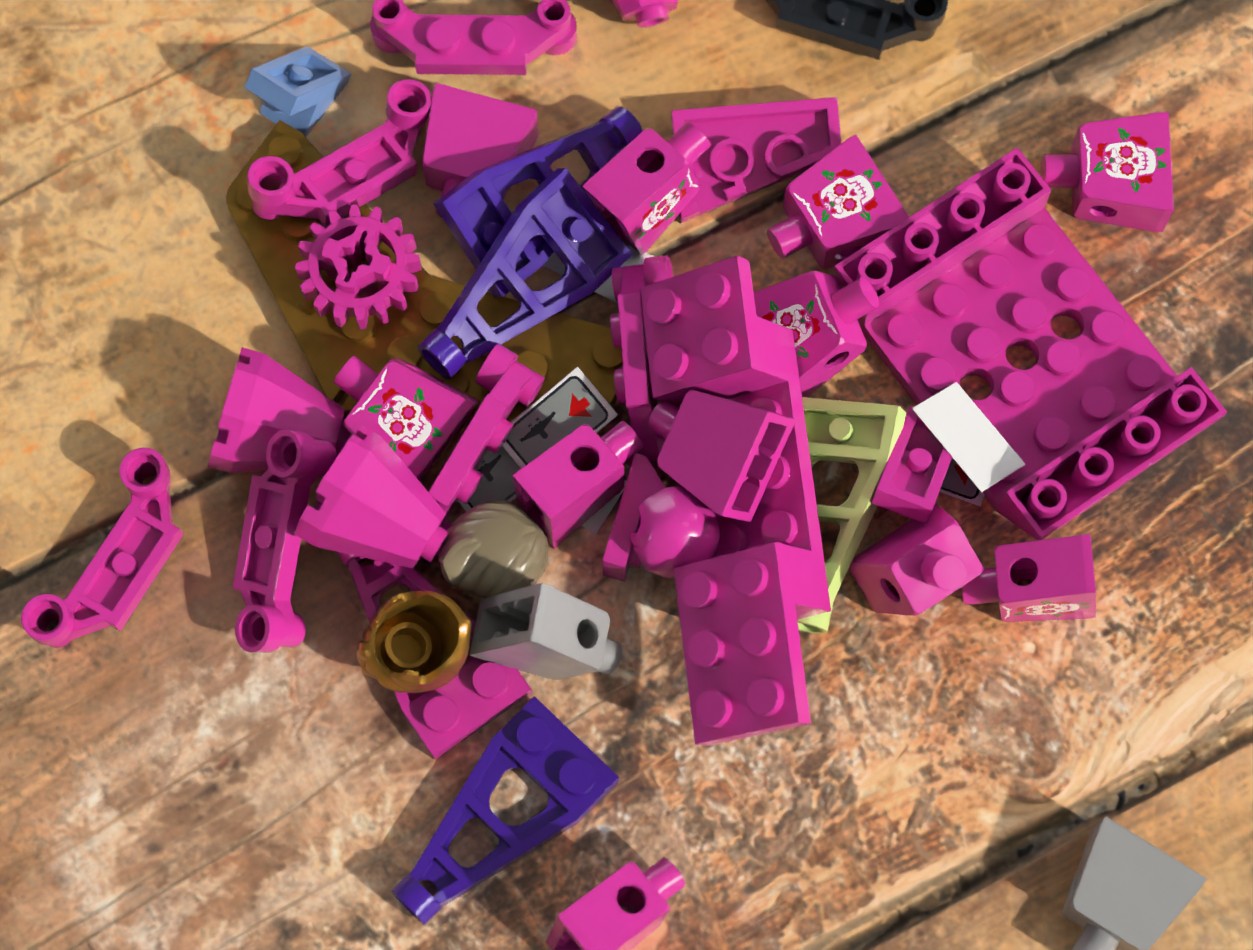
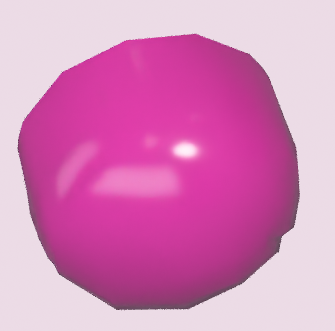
(674, 531)

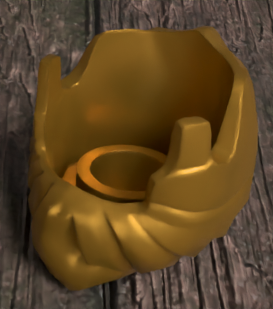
(415, 642)

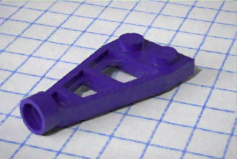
(477, 207)
(576, 234)
(554, 761)

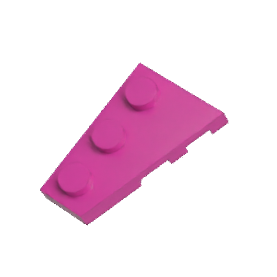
(756, 146)

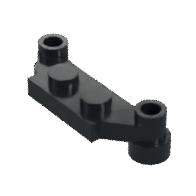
(861, 25)

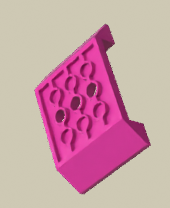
(990, 275)

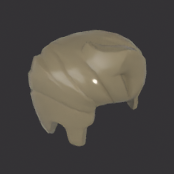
(494, 550)

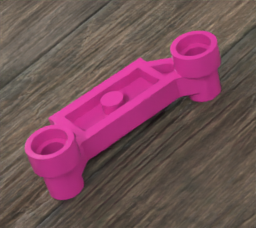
(473, 41)
(351, 173)
(628, 333)
(488, 430)
(269, 541)
(121, 566)

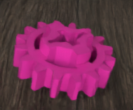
(344, 247)

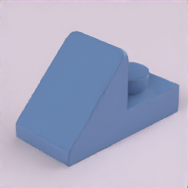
(297, 87)

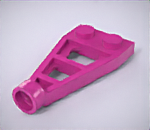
(468, 701)

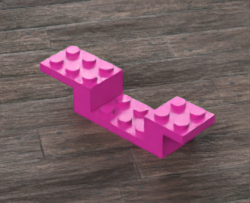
(766, 572)

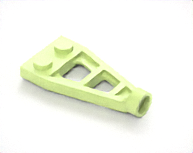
(854, 435)

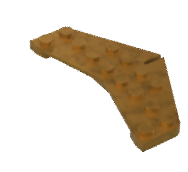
(548, 348)

